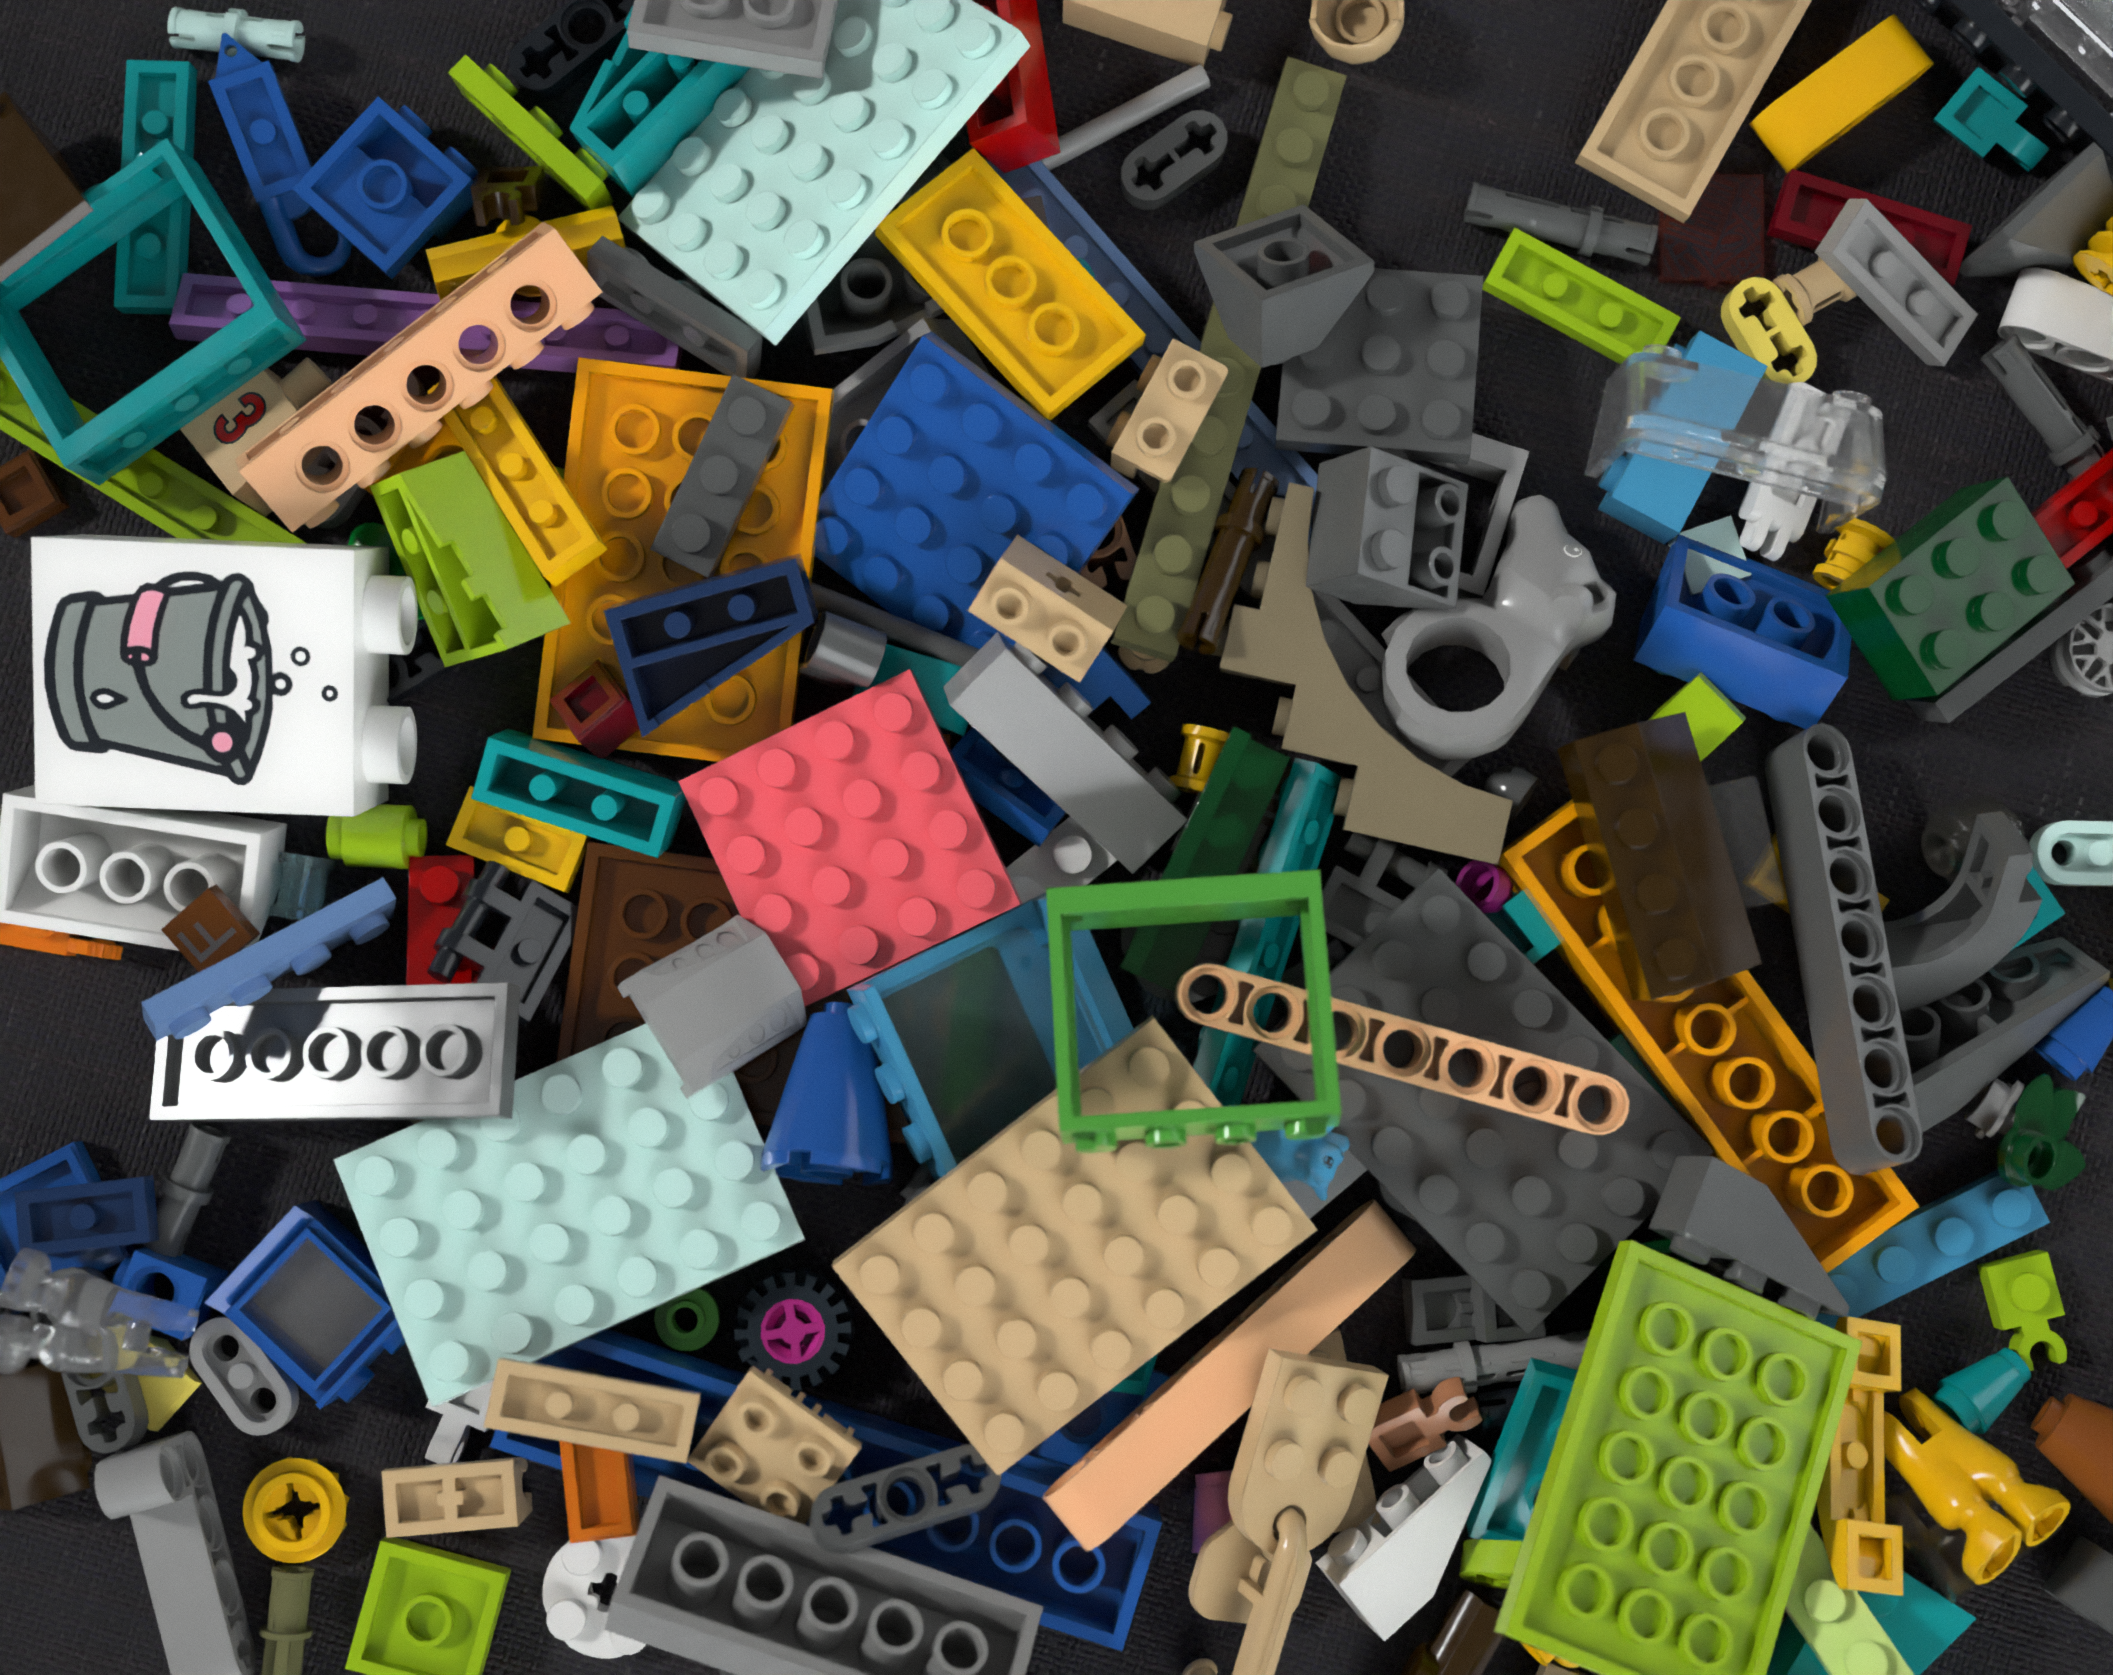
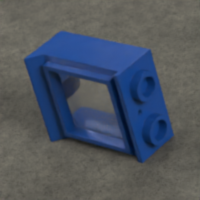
(313, 1304)

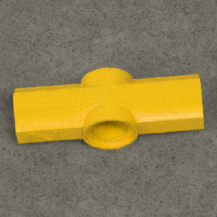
(459, 261)

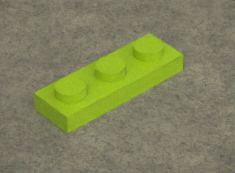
(532, 133)
(1576, 299)

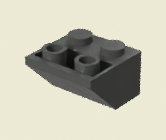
(1386, 532)

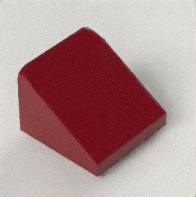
(597, 710)

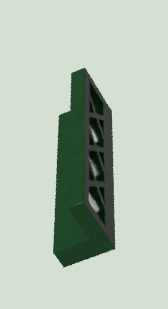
(1209, 847)

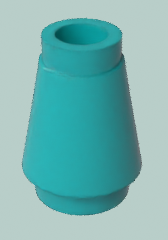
(1982, 1390)

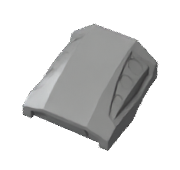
(718, 1002)

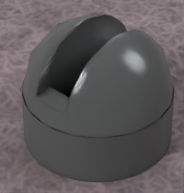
(1512, 784)

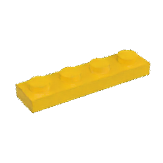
(525, 484)

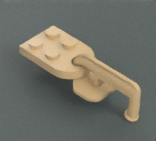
(1284, 1498)

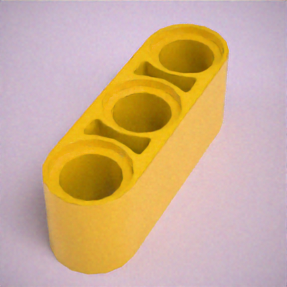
(1841, 93)

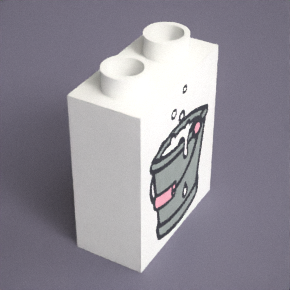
(218, 674)

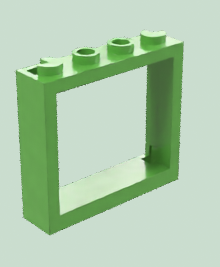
(1192, 902)

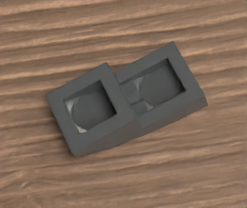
(1454, 1311)

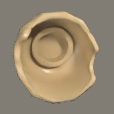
(1356, 28)

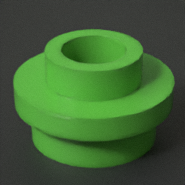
(688, 1340)

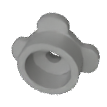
(1994, 1108)

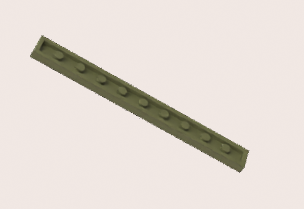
(1189, 504)

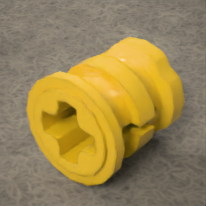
(1852, 550)

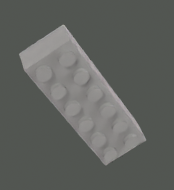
(769, 1601)

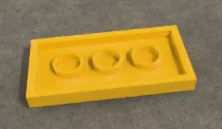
(1010, 284)

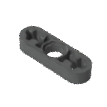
(852, 1498)

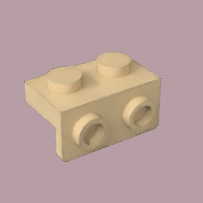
(1169, 413)

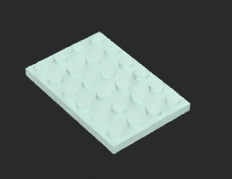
(808, 167)
(565, 1215)

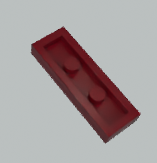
(1812, 204)

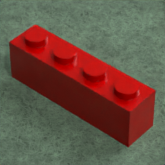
(1018, 116)

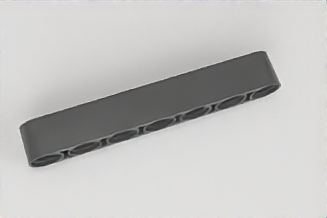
(1842, 952)

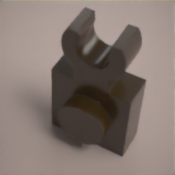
(507, 193)

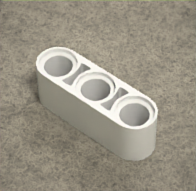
(2062, 321)

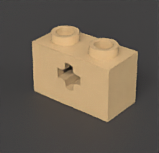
(1048, 608)

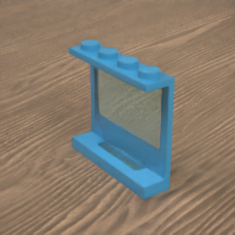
(973, 1030)

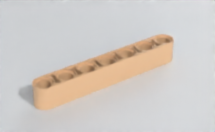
(1432, 1051)
(1224, 1375)

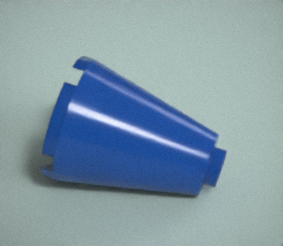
(831, 1108)

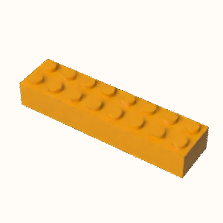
(1715, 1056)

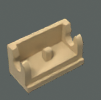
(455, 1497)

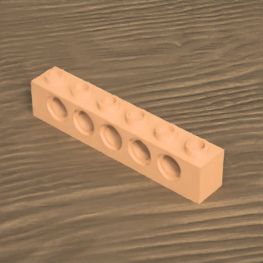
(328, 420)

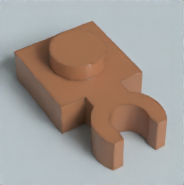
(1415, 1427)

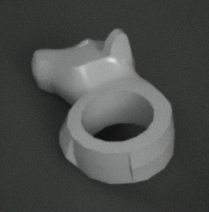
(1528, 623)

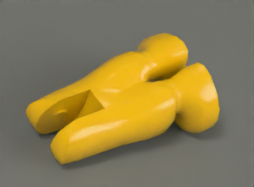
(1957, 1475)

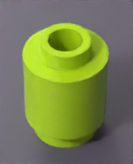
(377, 837)

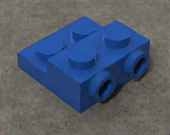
(389, 186)

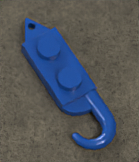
(269, 152)

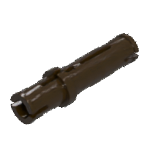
(1237, 536)

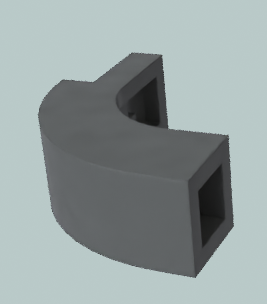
(1971, 922)

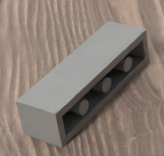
(1065, 752)

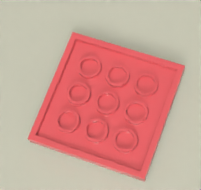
(852, 838)

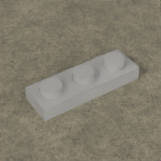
(1896, 282)

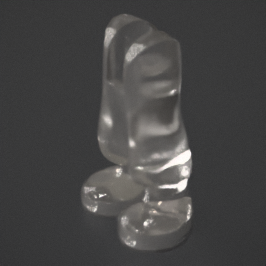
(99, 1324)

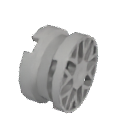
(2085, 654)

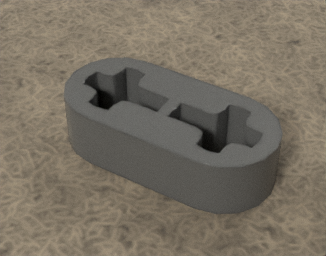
(1164, 149)

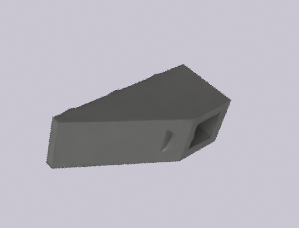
(1741, 1226)

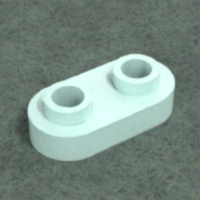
(2087, 849)

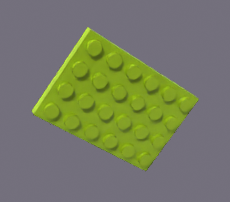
(1679, 1477)

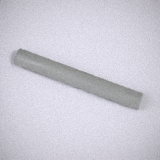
(1129, 115)

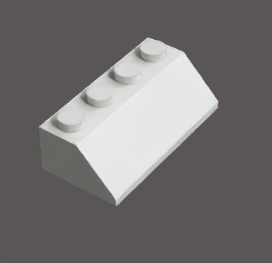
(129, 868)

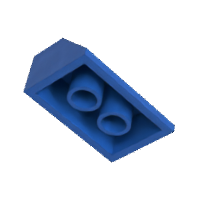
(1754, 637)

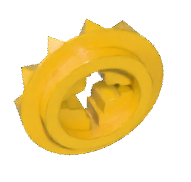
(281, 1535)

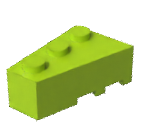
(465, 561)

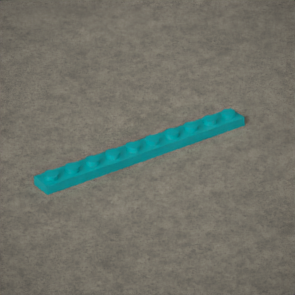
(1262, 947)

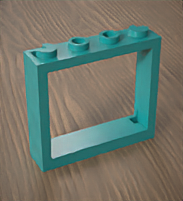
(186, 385)

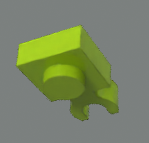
(2022, 1297)

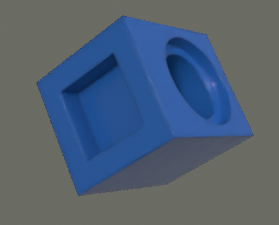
(191, 1280)

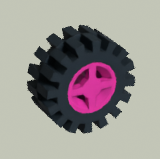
(775, 1304)

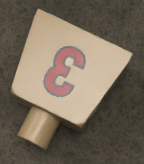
(247, 417)

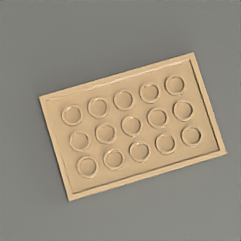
(1061, 1270)

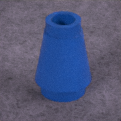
(2081, 1037)

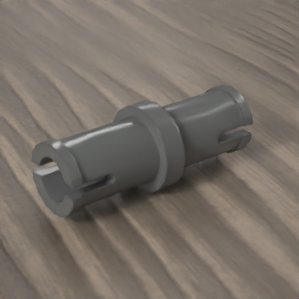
(188, 1187)

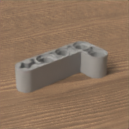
(182, 1553)

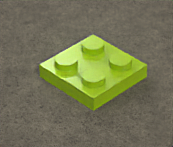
(427, 1612)

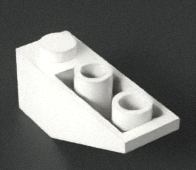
(1397, 1564)

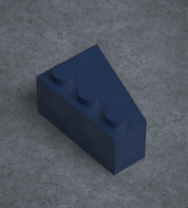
(702, 633)

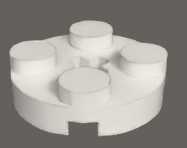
(569, 1599)

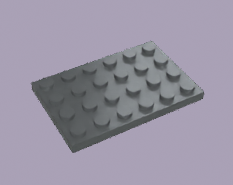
(1498, 1191)

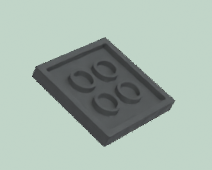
(1390, 372)

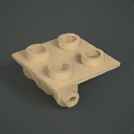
(774, 1448)

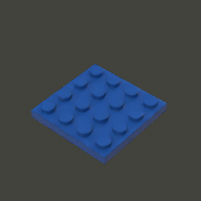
(947, 486)

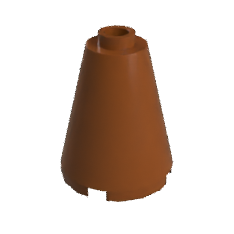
(2079, 1443)

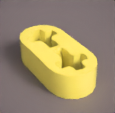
(1780, 326)

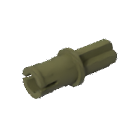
(287, 1620)

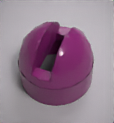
(1487, 882)

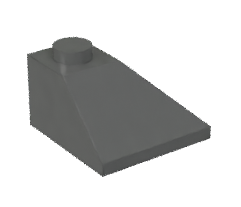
(2050, 222)
(1281, 282)

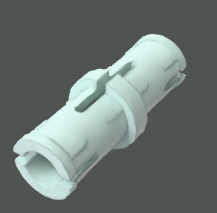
(257, 35)

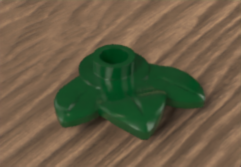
(2036, 1144)

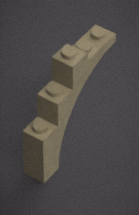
(1285, 645)

